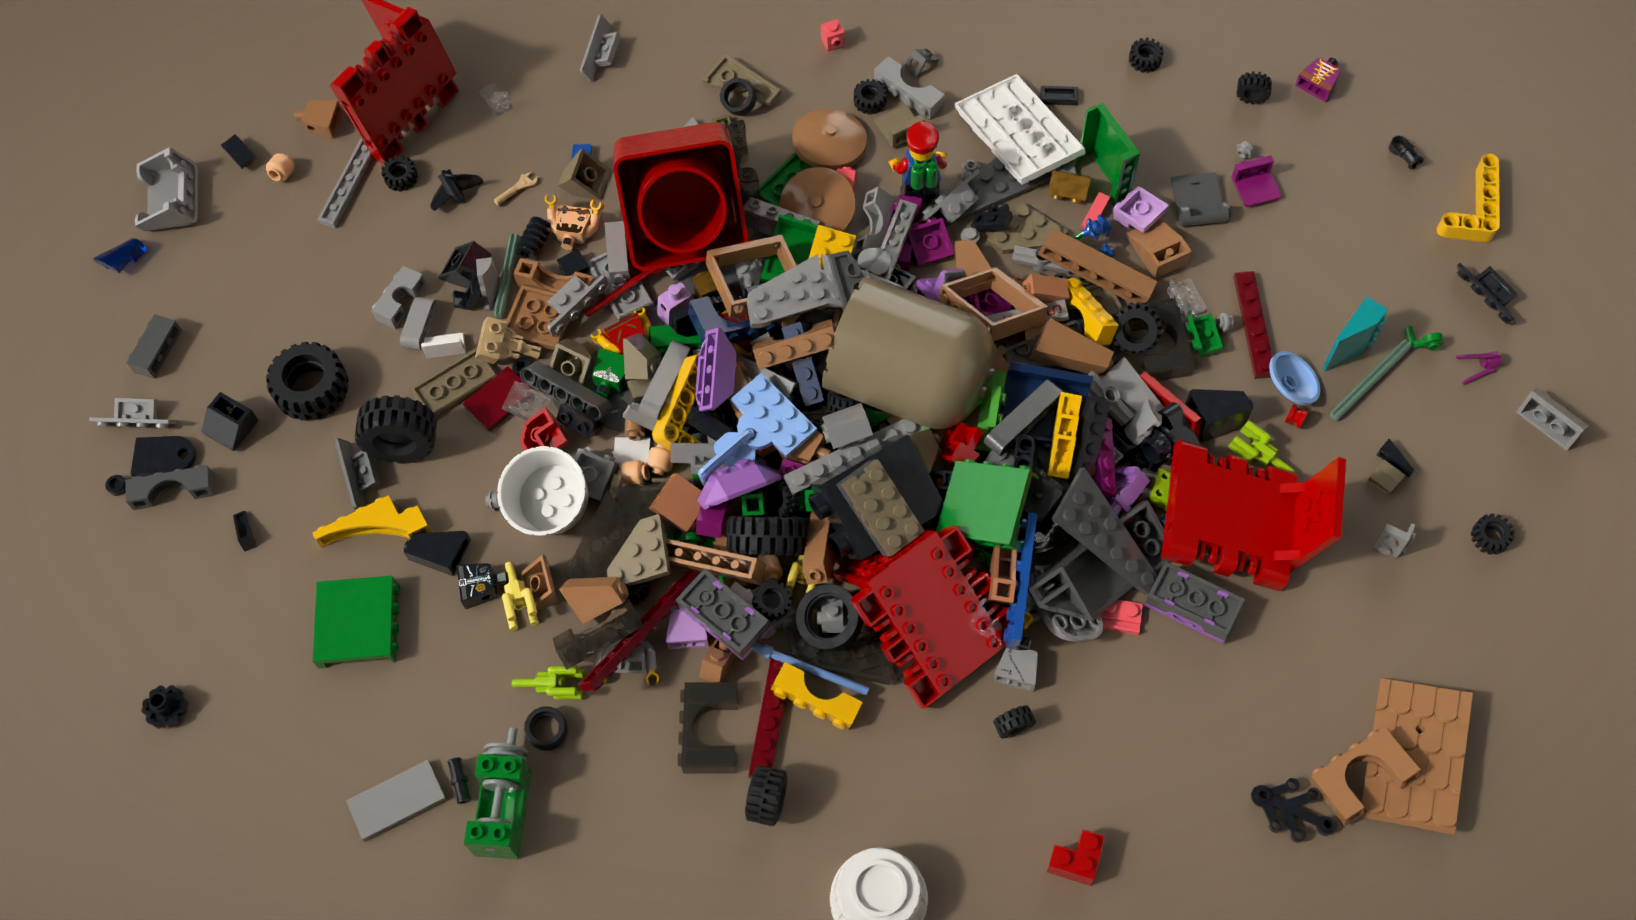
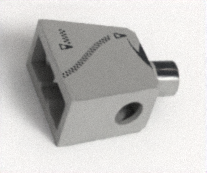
(1018, 666)

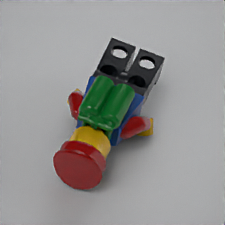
(921, 163)

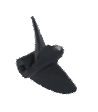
(453, 186)

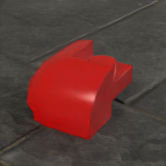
(543, 430)
(960, 443)

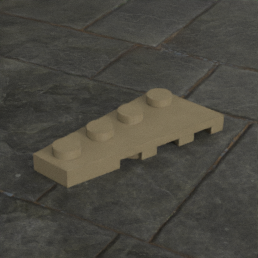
(729, 68)

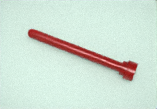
(620, 290)

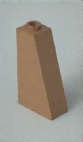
(1070, 350)
(819, 554)

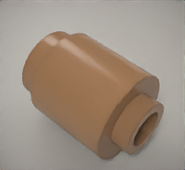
(633, 430)

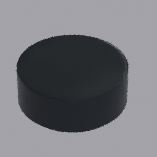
(116, 485)

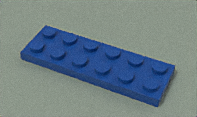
(1016, 611)

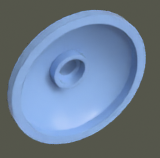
(1294, 378)

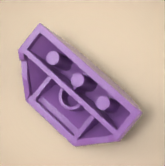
(715, 370)
(735, 481)

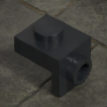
(469, 298)

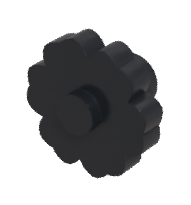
(164, 706)

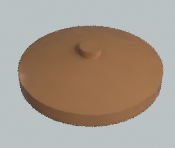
(829, 139)
(821, 196)

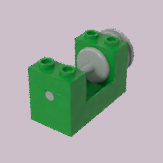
(501, 800)

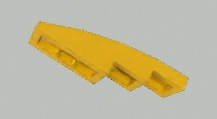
(1064, 435)

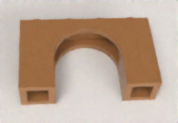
(773, 352)
(1379, 749)

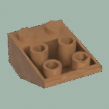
(1160, 248)

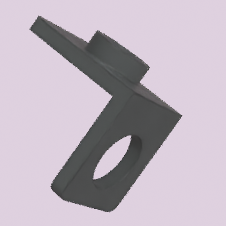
(922, 55)

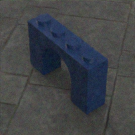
(706, 318)
(805, 370)

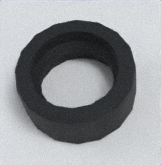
(728, 87)
(552, 743)

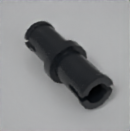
(459, 780)

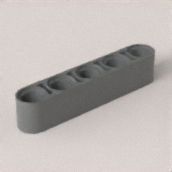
(565, 390)
(1023, 417)

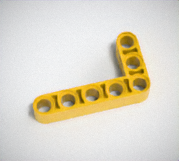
(1486, 222)
(679, 408)

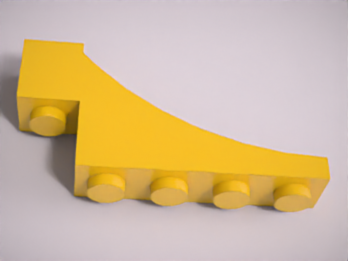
(375, 518)

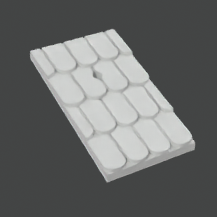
(1019, 129)

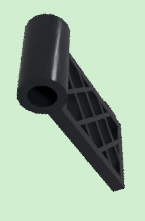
(712, 421)

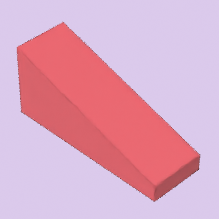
(1097, 208)

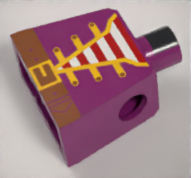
(1319, 78)

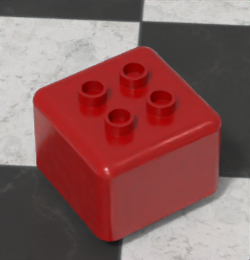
(678, 194)

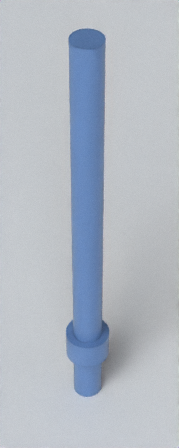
(768, 652)

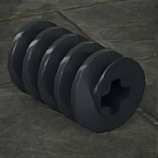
(533, 238)

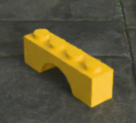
(1098, 323)
(839, 710)

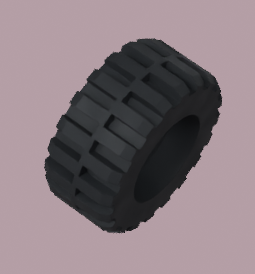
(294, 363)
(395, 429)
(767, 535)

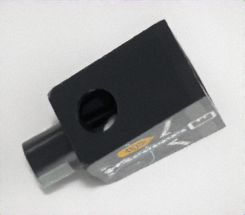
(478, 583)

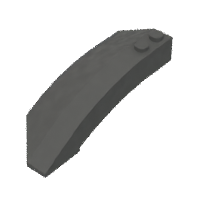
(1084, 584)

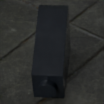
(437, 549)

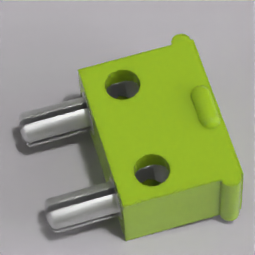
(1159, 489)

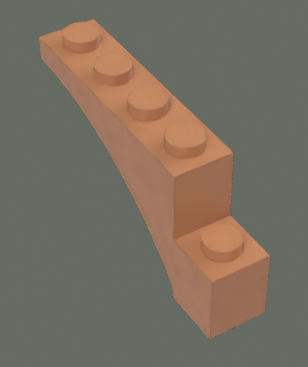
(1003, 574)

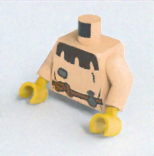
(573, 223)

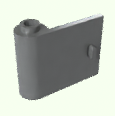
(1199, 199)

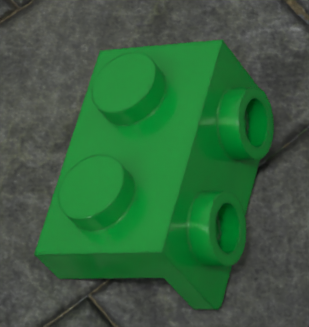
(1205, 335)

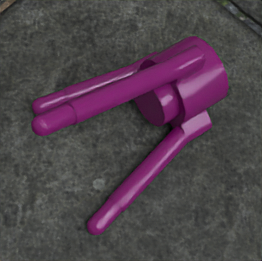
(1488, 360)

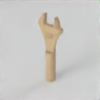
(523, 183)

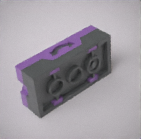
(1194, 602)
(723, 614)

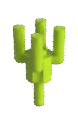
(1259, 448)
(553, 683)

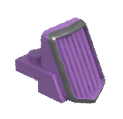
(931, 286)

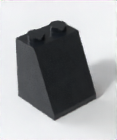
(1219, 411)

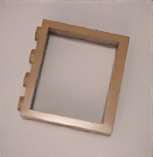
(741, 253)
(1032, 308)

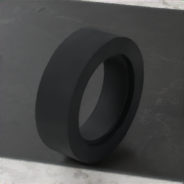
(805, 611)

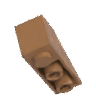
(716, 663)

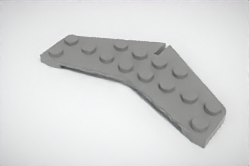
(796, 292)

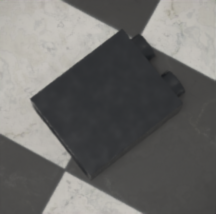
(907, 473)

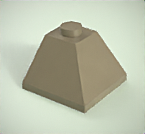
(584, 176)
(571, 360)
(926, 446)

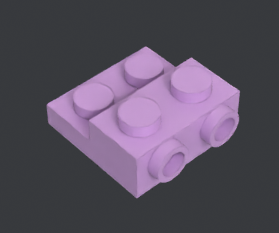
(1139, 210)

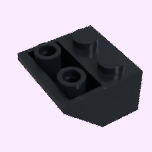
(228, 421)

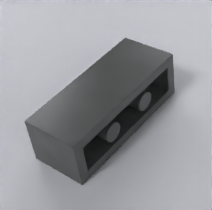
(154, 346)

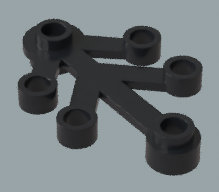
(1289, 809)

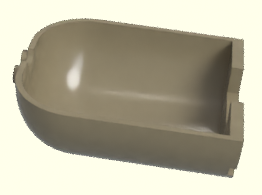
(909, 355)

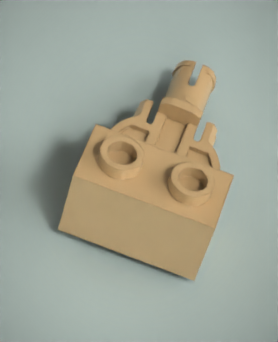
(501, 343)

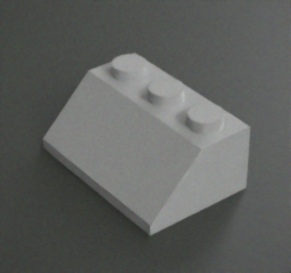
(1552, 418)

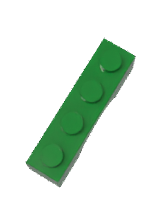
(663, 335)

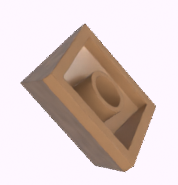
(541, 582)

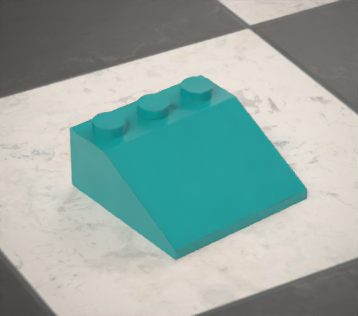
(1358, 333)

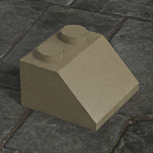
(640, 357)

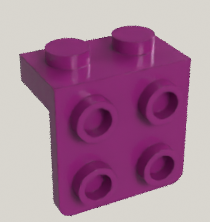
(1255, 181)

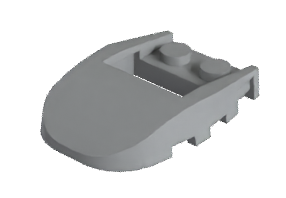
(1066, 626)

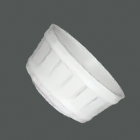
(542, 491)
(878, 887)

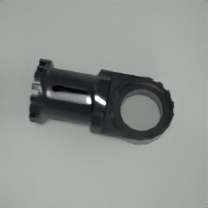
(1406, 152)

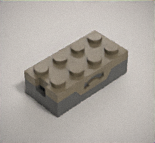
(880, 507)

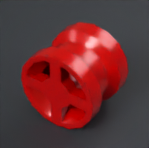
(1296, 416)

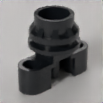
(1174, 427)

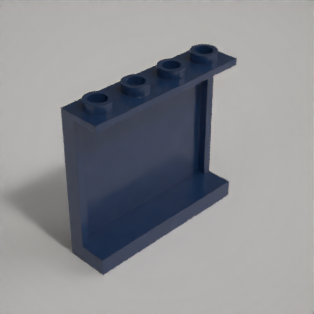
(1025, 379)

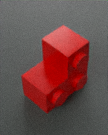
(1077, 864)

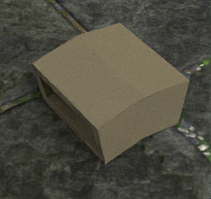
(1386, 477)

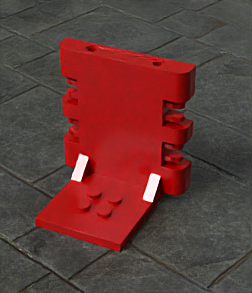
(397, 79)
(1249, 518)
(930, 610)

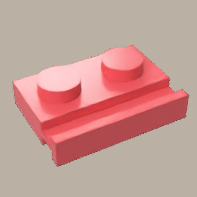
(1123, 617)

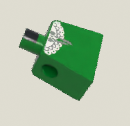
(609, 372)

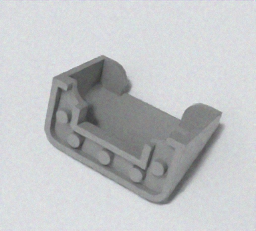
(171, 191)

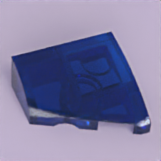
(121, 255)

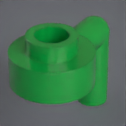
(1430, 341)
(687, 537)

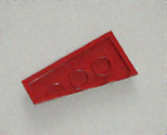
(1166, 397)

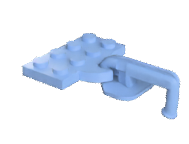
(767, 415)

